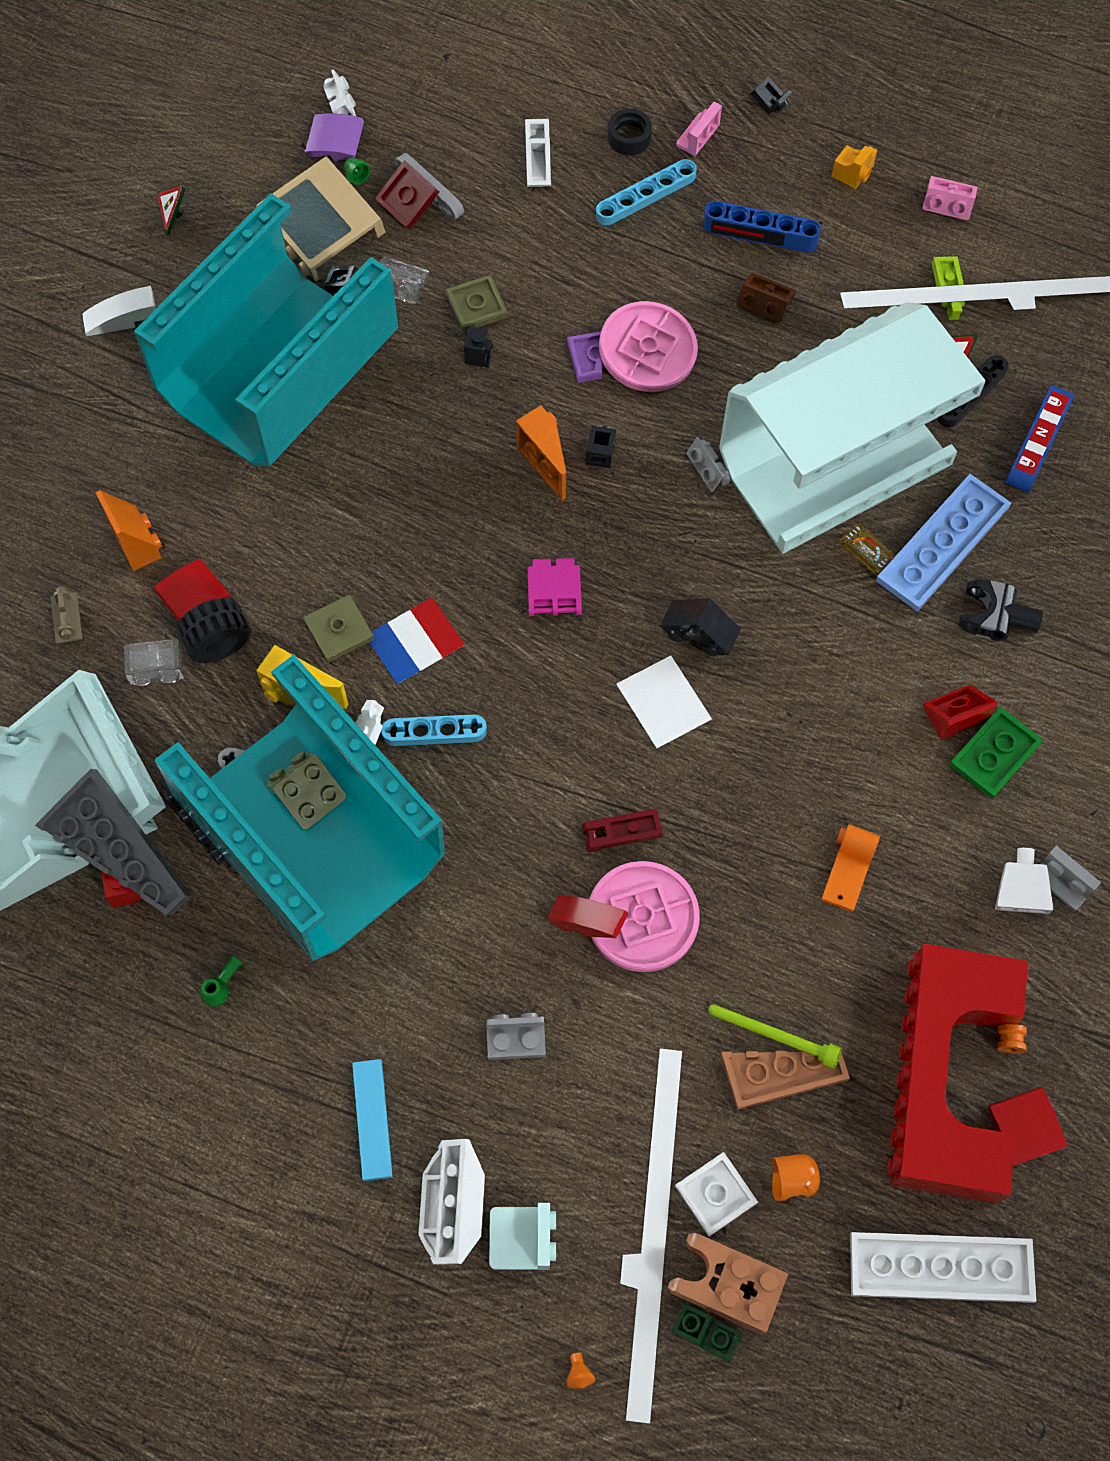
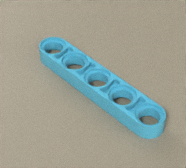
(651, 183)

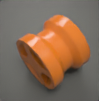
(1011, 1038)

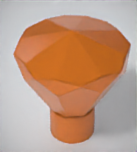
(579, 1374)

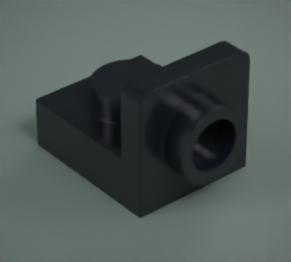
(338, 277)

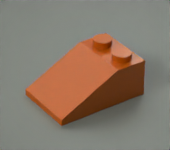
(541, 446)
(131, 530)

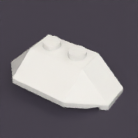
(451, 1202)

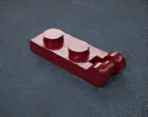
(622, 830)

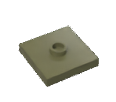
(476, 303)
(338, 628)

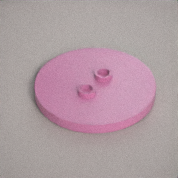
(648, 346)
(660, 916)

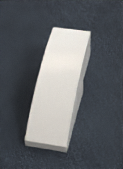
(537, 152)
(119, 311)

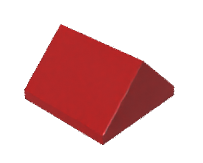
(959, 710)

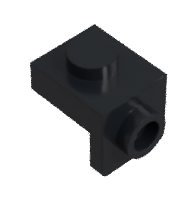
(770, 96)

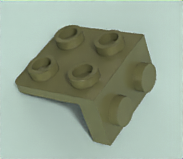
(306, 789)

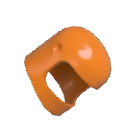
(794, 1176)

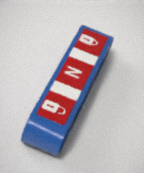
(1039, 439)

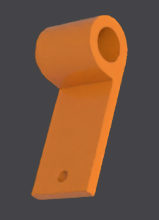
(850, 867)

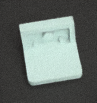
(522, 1238)

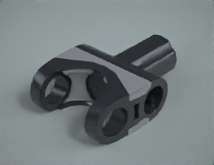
(1000, 611)

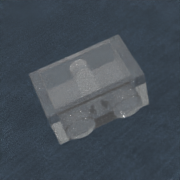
(153, 662)

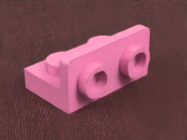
(700, 129)
(950, 198)

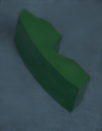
(707, 1333)

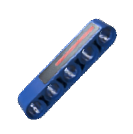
(761, 226)

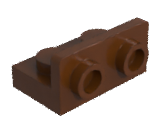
(765, 297)

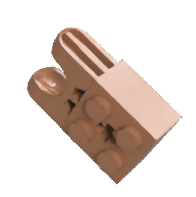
(720, 1288)

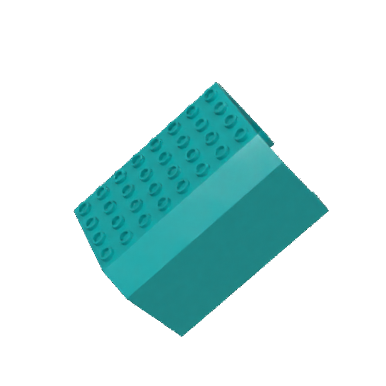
(257, 345)
(350, 862)

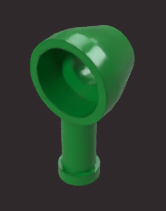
(356, 171)
(222, 991)

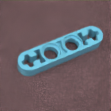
(434, 735)

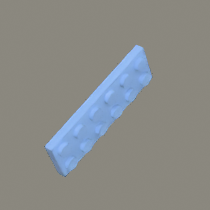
(943, 542)

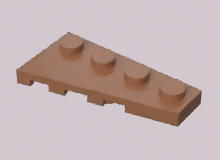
(777, 1075)

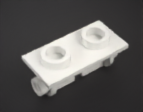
(337, 88)

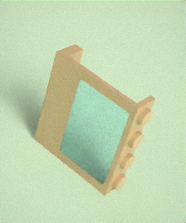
(324, 216)

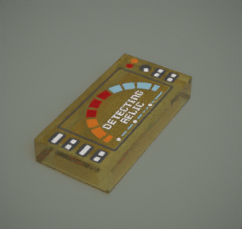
(867, 548)

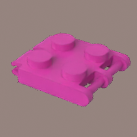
(554, 587)

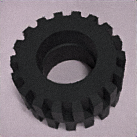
(214, 630)

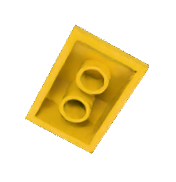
(276, 692)

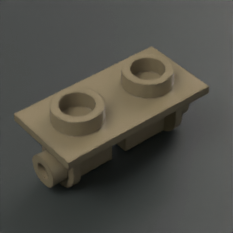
(66, 616)

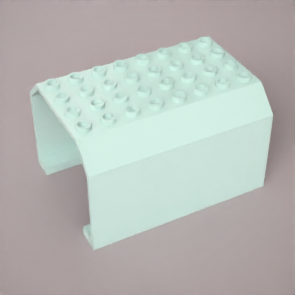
(845, 423)

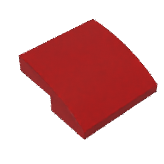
(189, 588)
(1032, 1122)

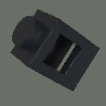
(478, 347)
(600, 446)

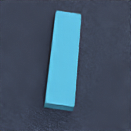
(372, 1120)

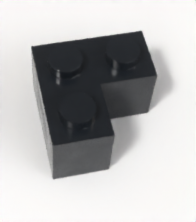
(702, 622)

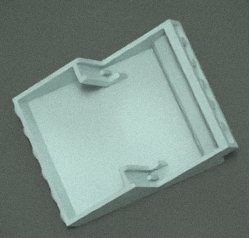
(42, 761)

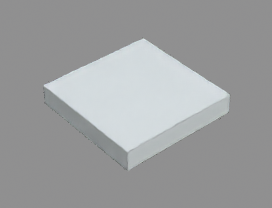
(716, 1194)

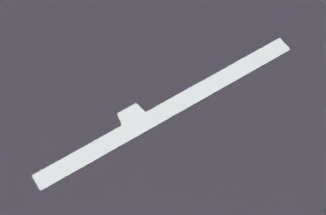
(1019, 293)
(646, 1269)

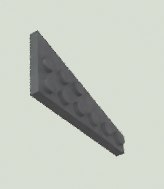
(109, 838)

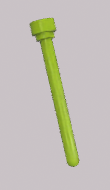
(827, 1053)

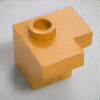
(854, 165)

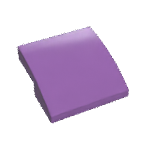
(334, 136)

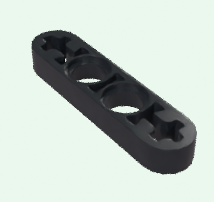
(991, 381)

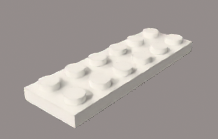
(942, 1267)

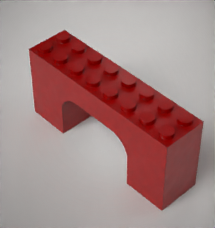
(929, 1143)

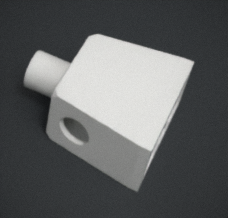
(1025, 886)

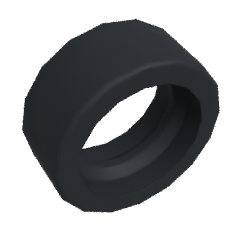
(632, 117)

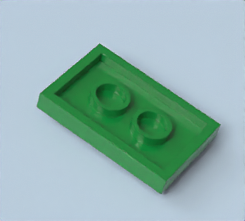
(996, 753)

